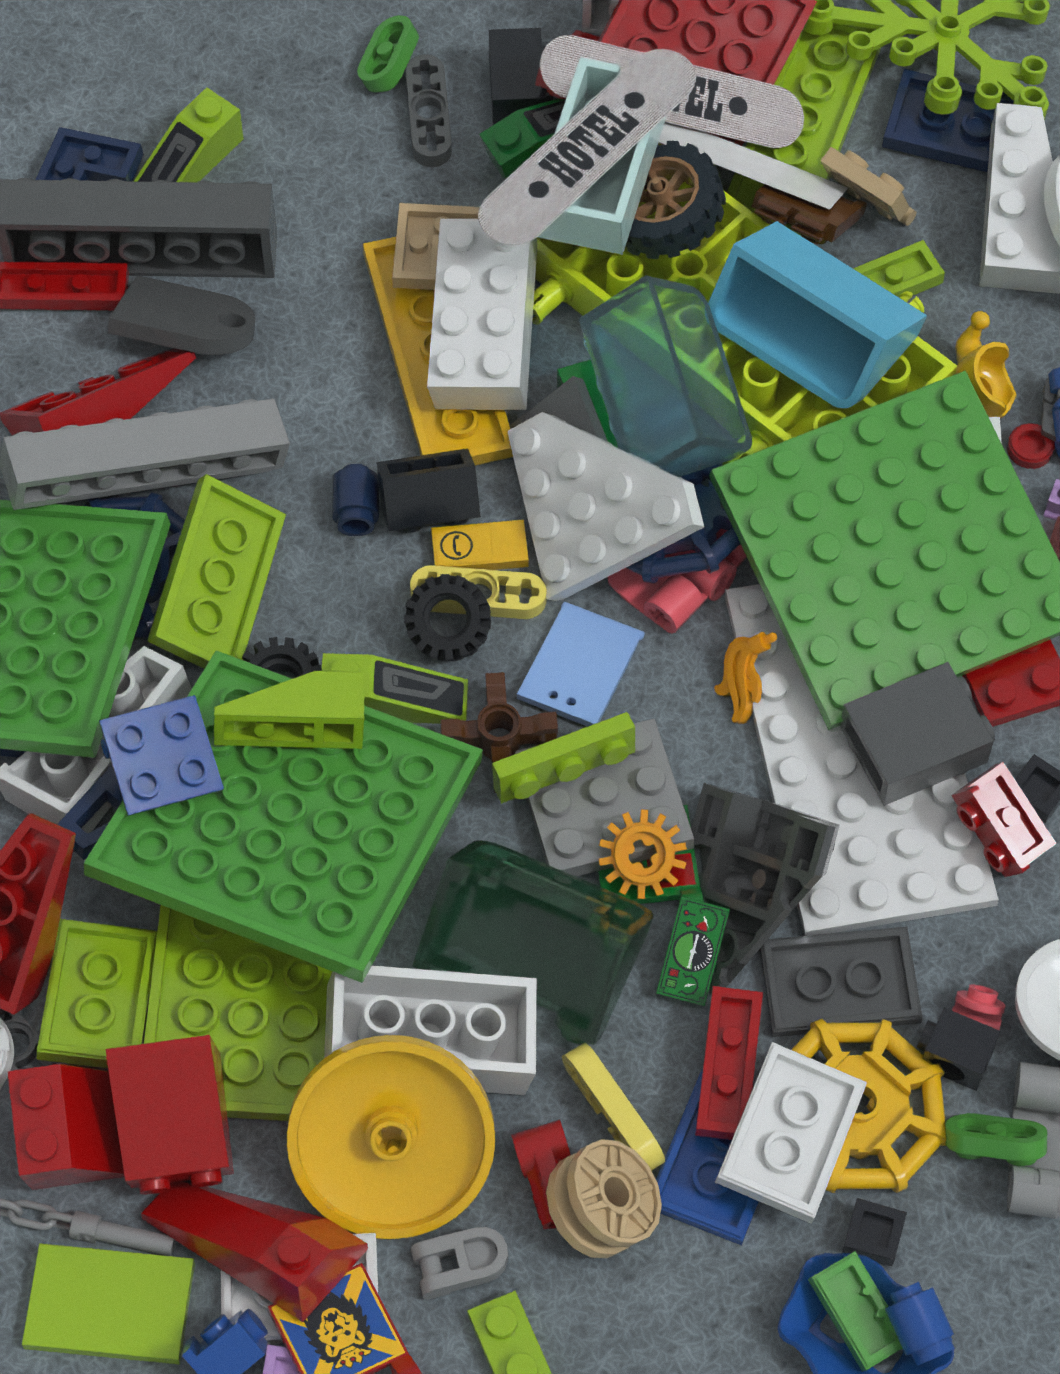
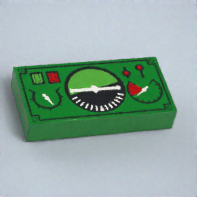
(692, 951)

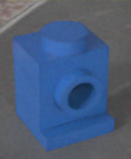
(228, 1345)

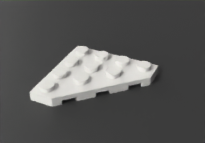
(594, 504)

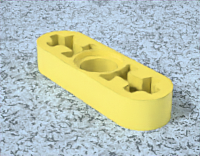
(492, 579)
(608, 1098)

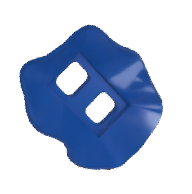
(804, 1312)

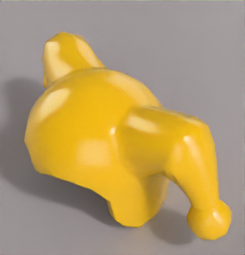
(985, 367)

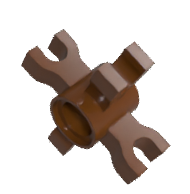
(499, 714)

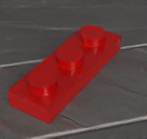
(62, 285)
(728, 1060)

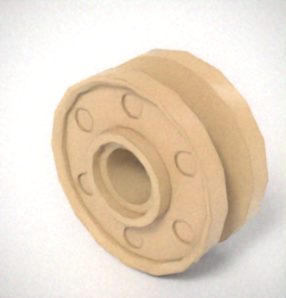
(604, 1199)

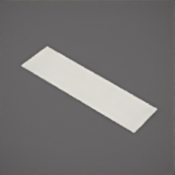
(757, 166)

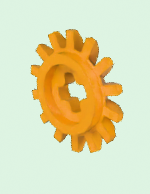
(649, 835)

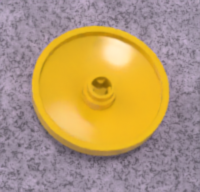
(391, 1136)

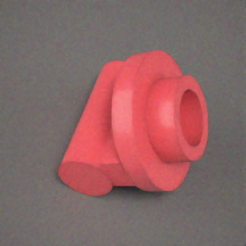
(980, 1005)

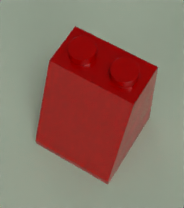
(170, 1113)
(64, 1126)

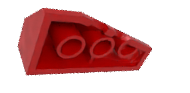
(100, 397)
(31, 901)
(265, 1246)

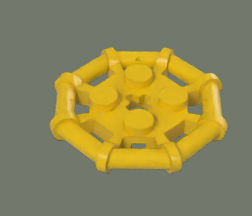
(888, 1103)

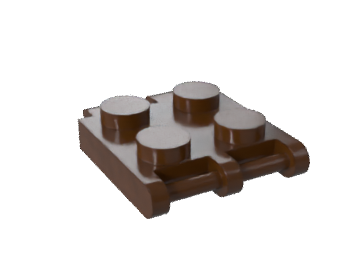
(808, 219)

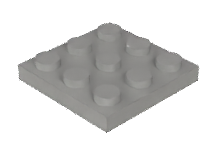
(576, 813)

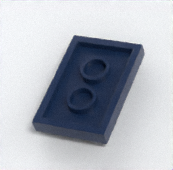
(952, 138)

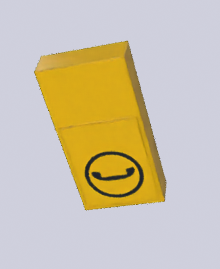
(481, 545)

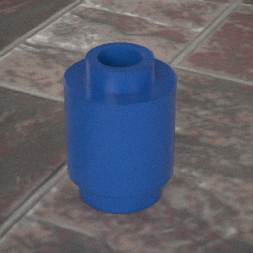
(920, 1323)

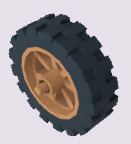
(677, 226)

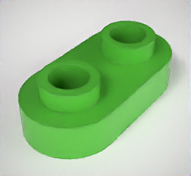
(388, 54)
(996, 1137)

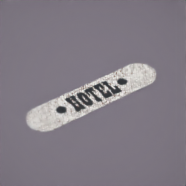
(716, 105)
(586, 147)

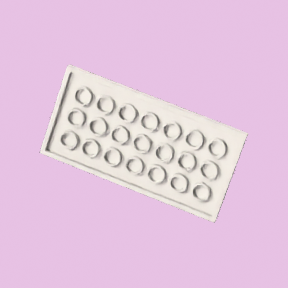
(886, 859)

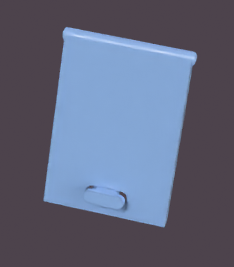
(579, 665)

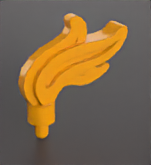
(740, 675)

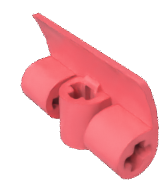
(676, 597)

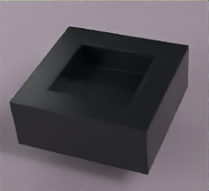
(1041, 786)
(875, 1231)

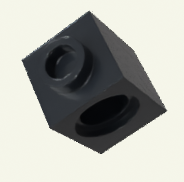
(959, 1046)

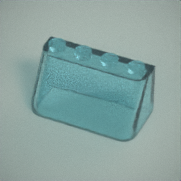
(665, 377)

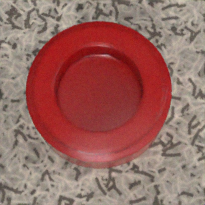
(1029, 447)

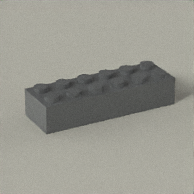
(148, 225)

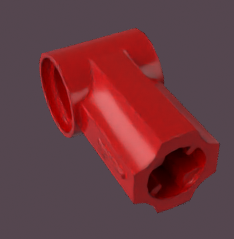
(538, 1154)

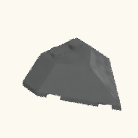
(758, 865)

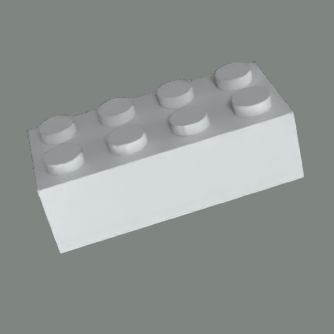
(481, 320)
(472, 1015)

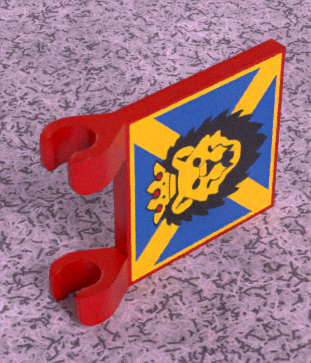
(345, 1332)

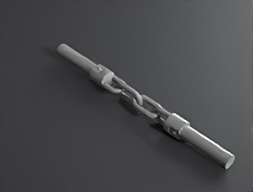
(89, 1227)

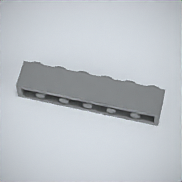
(142, 453)

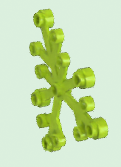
(946, 34)

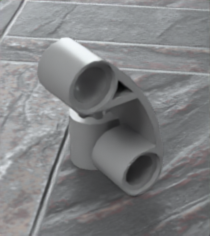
(1036, 1187)

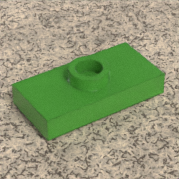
(856, 1310)

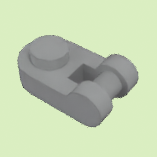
(479, 1257)

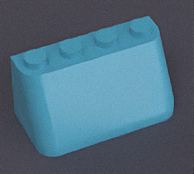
(811, 315)

